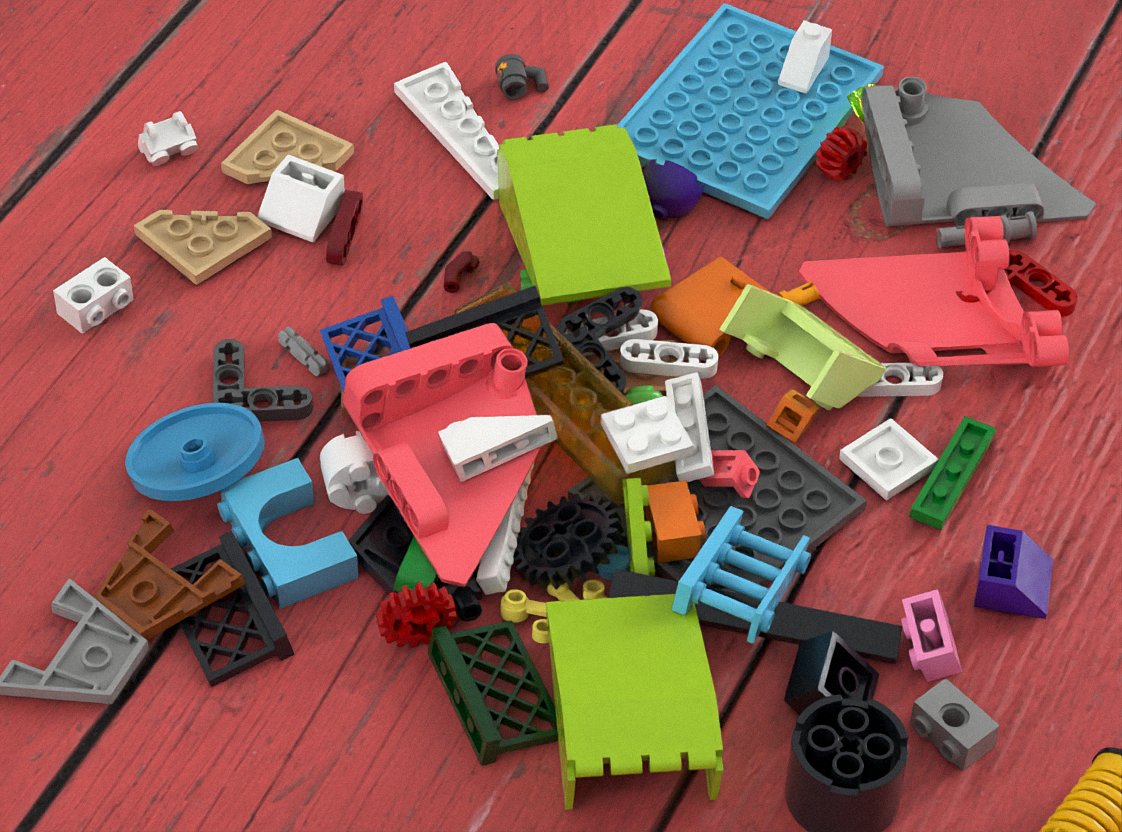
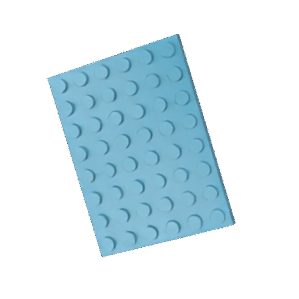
(730, 118)

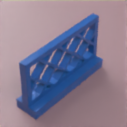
(392, 326)

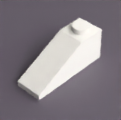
(491, 441)

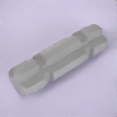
(303, 351)

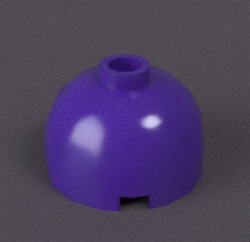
(671, 189)

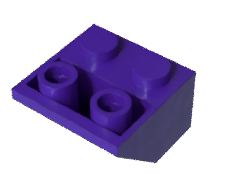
(1013, 574)

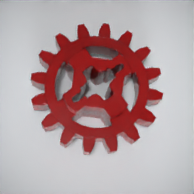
(414, 614)

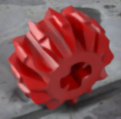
(841, 153)

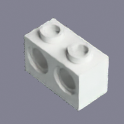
(93, 295)

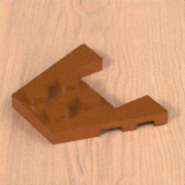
(152, 594)

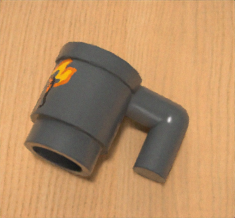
(513, 76)

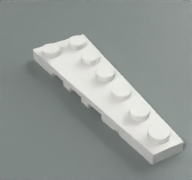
(449, 115)

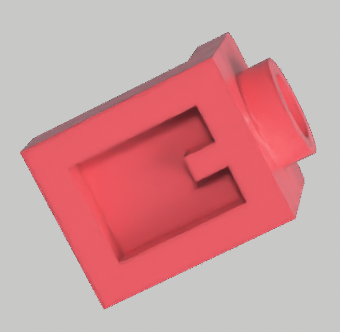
(734, 470)

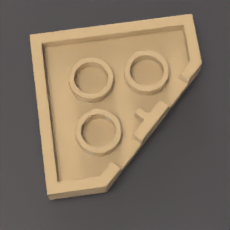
(283, 136)
(202, 241)

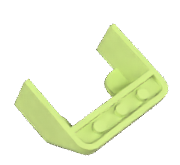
(804, 345)

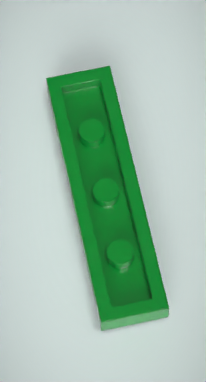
(952, 473)

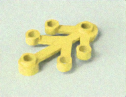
(517, 606)

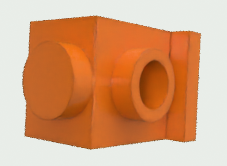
(793, 415)

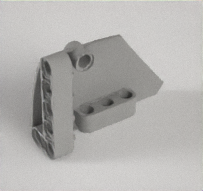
(955, 162)

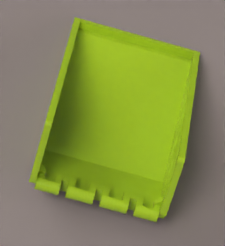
(580, 213)
(632, 689)

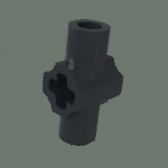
(465, 598)

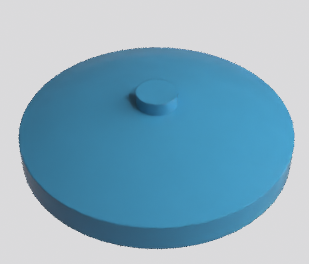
(195, 451)

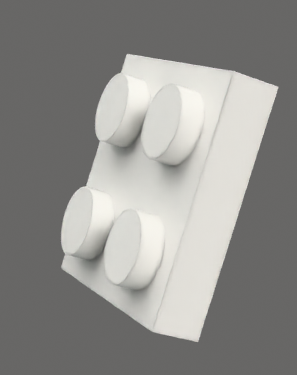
(646, 434)
(888, 459)

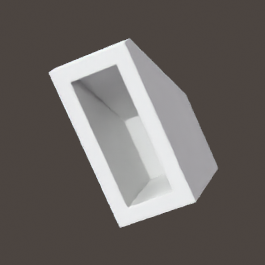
(805, 57)

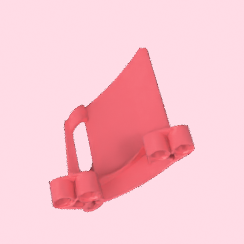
(914, 307)

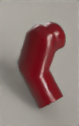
(454, 269)

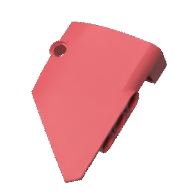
(403, 406)

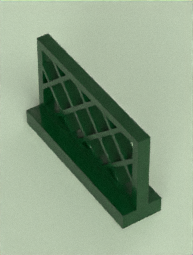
(468, 701)

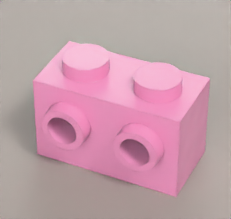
(931, 636)

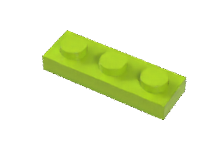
(637, 529)

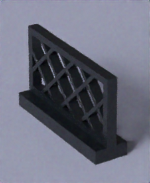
(503, 312)
(255, 603)

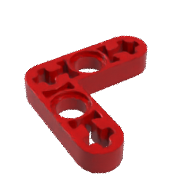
(1031, 270)

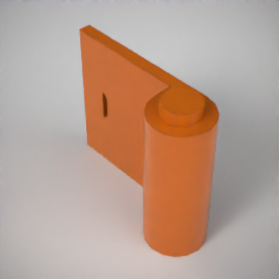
(701, 304)

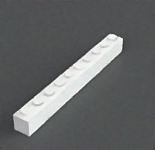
(498, 558)

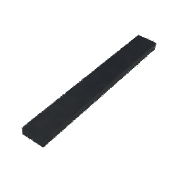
(790, 623)

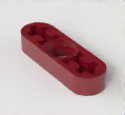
(344, 227)

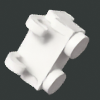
(166, 139)

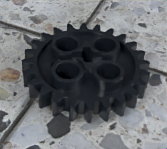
(567, 541)

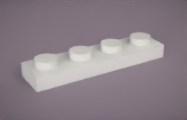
(687, 400)

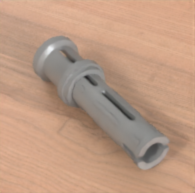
(1013, 228)

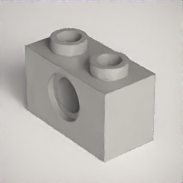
(972, 730)

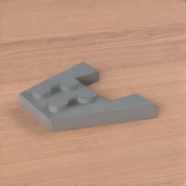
(92, 660)

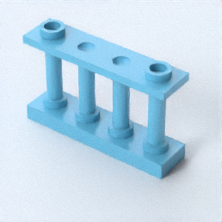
(718, 551)

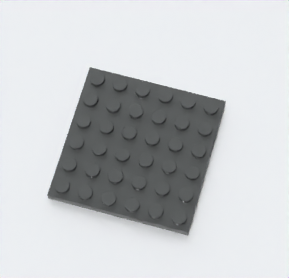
(788, 500)

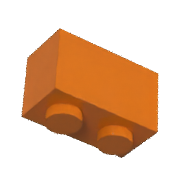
(674, 522)

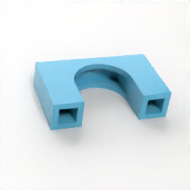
(285, 571)

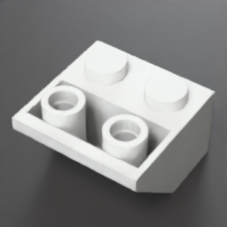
(301, 198)

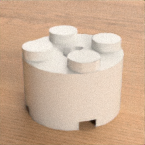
(351, 474)

